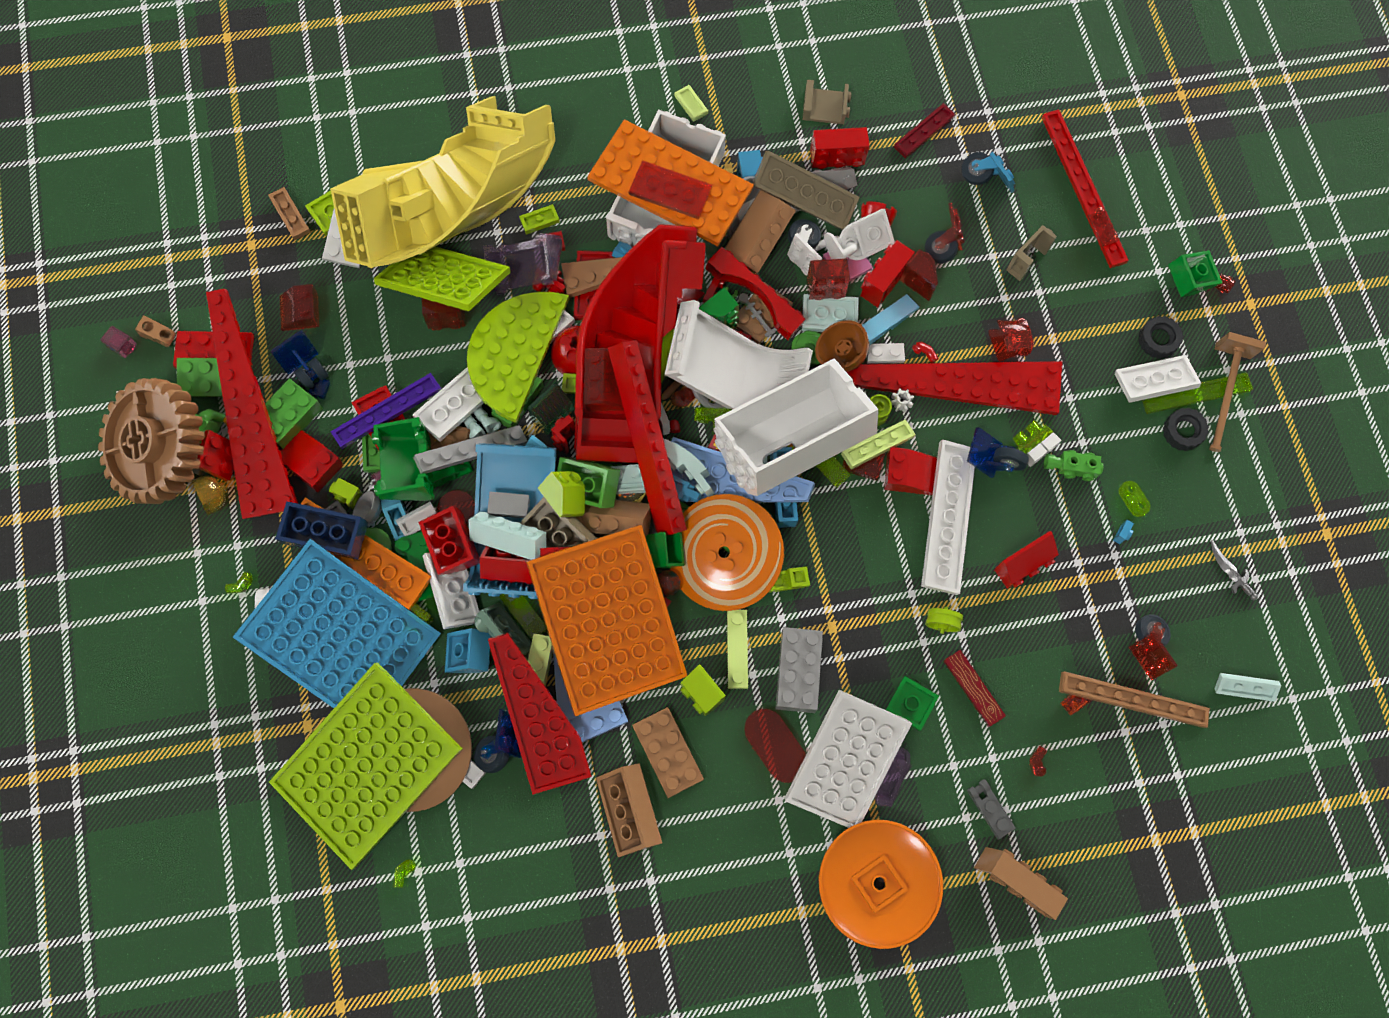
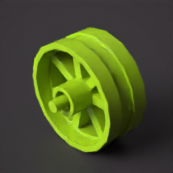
(944, 620)

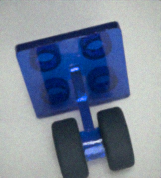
(294, 354)

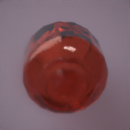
(669, 583)

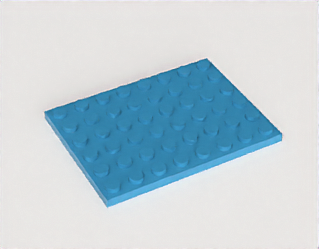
(331, 626)

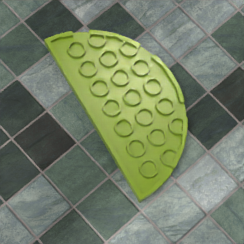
(511, 347)

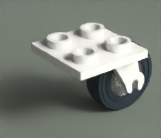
(803, 237)

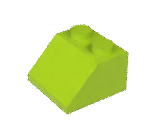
(564, 493)
(702, 691)

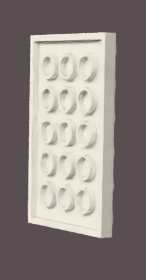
(847, 760)

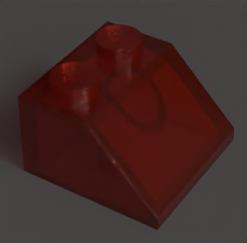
(921, 274)
(299, 308)

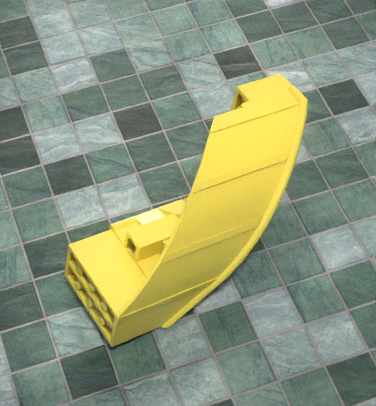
(420, 204)

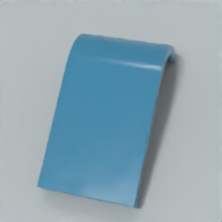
(513, 471)

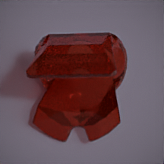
(1011, 339)

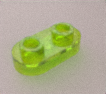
(1133, 498)

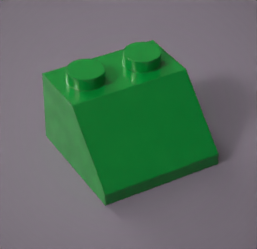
(1194, 273)

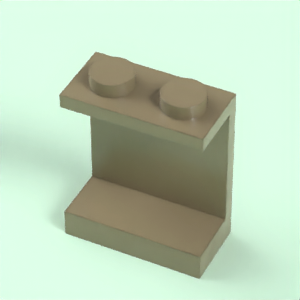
(826, 104)
(1021, 262)

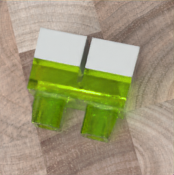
(1038, 444)

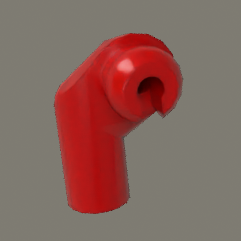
(927, 349)

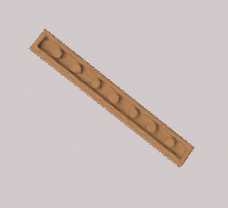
(1134, 699)

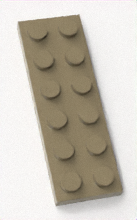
(805, 190)

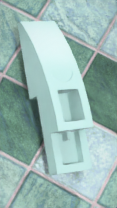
(688, 463)

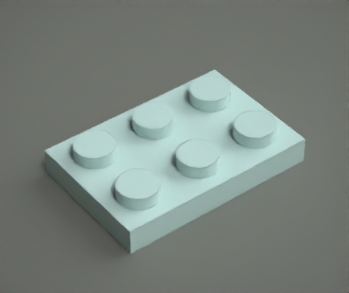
(825, 312)

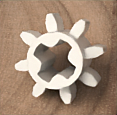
(902, 395)

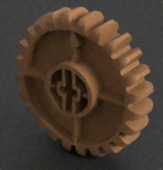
(151, 441)

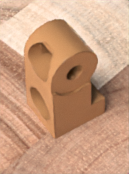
(155, 331)

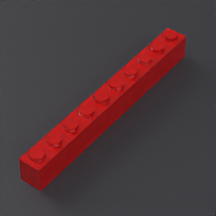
(647, 437)

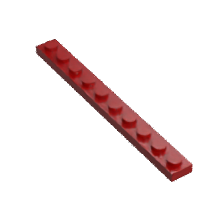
(1080, 180)

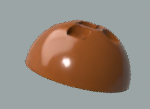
(845, 343)

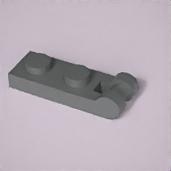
(991, 809)

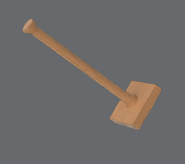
(1240, 347)

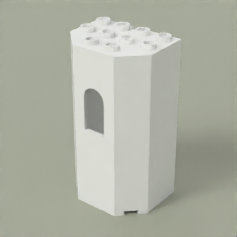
(630, 222)
(814, 412)

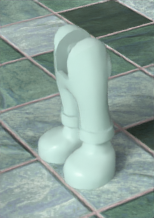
(489, 423)

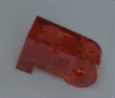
(683, 397)
(1073, 703)

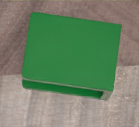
(666, 550)

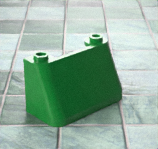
(399, 473)

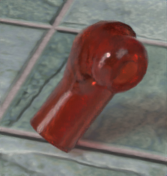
(1035, 762)

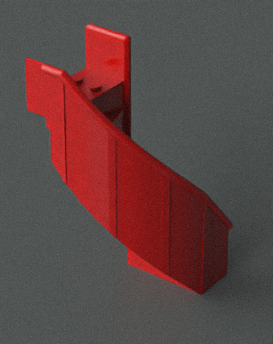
(630, 305)

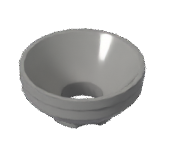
(368, 507)

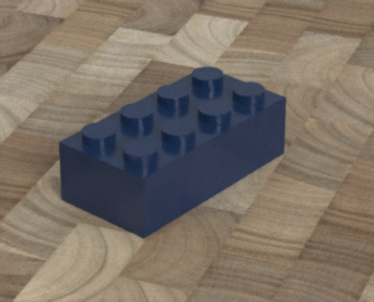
(334, 531)

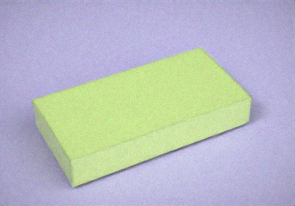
(691, 103)

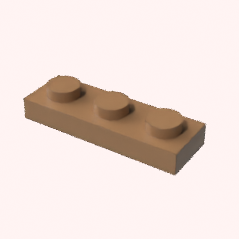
(289, 213)

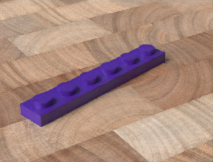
(386, 410)

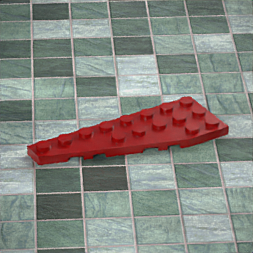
(545, 736)

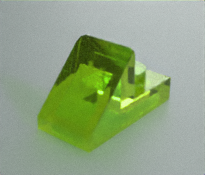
(704, 415)

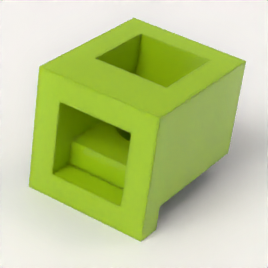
(345, 492)

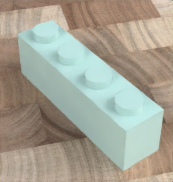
(506, 535)

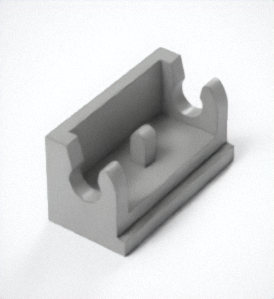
(508, 504)

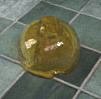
(210, 493)

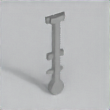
(743, 298)

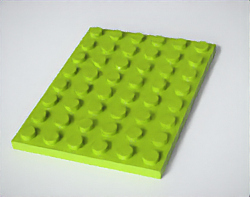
(365, 765)

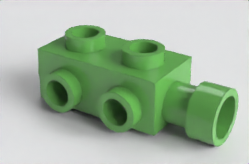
(1081, 468)

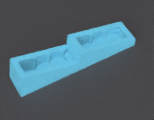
(889, 318)

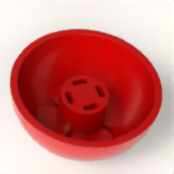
(564, 350)

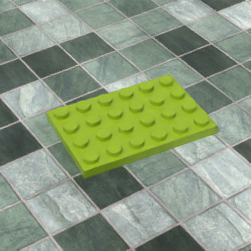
(444, 277)

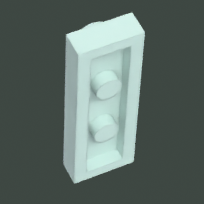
(1247, 687)

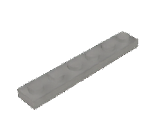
(465, 450)

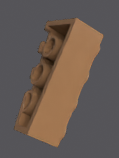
(1021, 881)

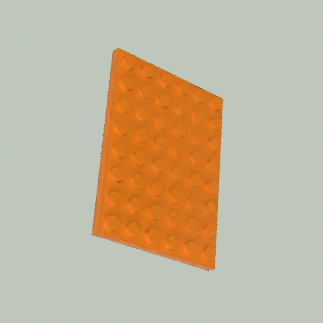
(607, 619)

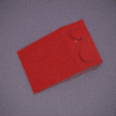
(310, 460)
(909, 471)

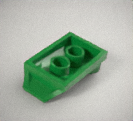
(412, 550)

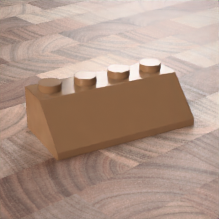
(759, 230)
(612, 520)
(628, 810)

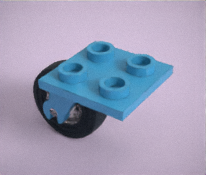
(980, 167)

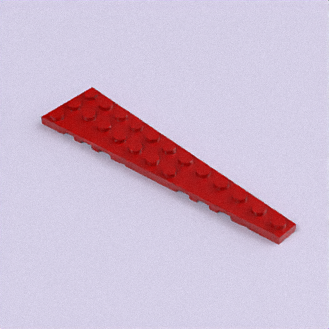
(996, 384)
(256, 458)

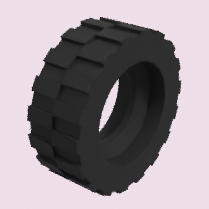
(1166, 324)
(1189, 415)

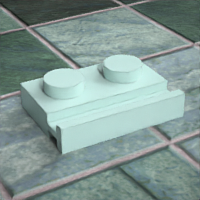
(630, 479)

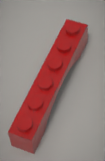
(727, 268)

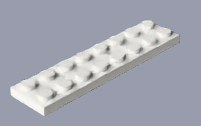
(948, 519)

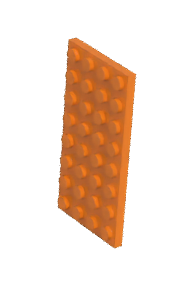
(632, 144)

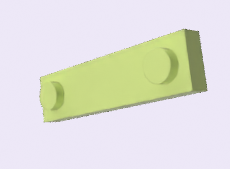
(878, 444)
(737, 649)

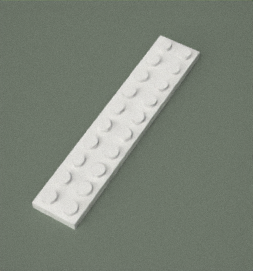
(459, 399)

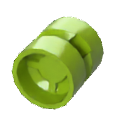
(884, 407)

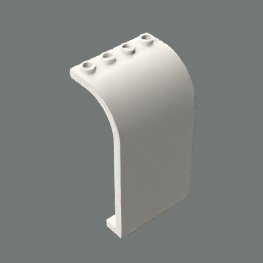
(724, 362)

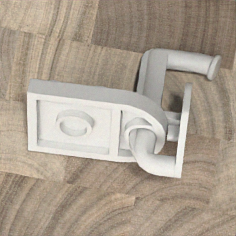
(866, 236)

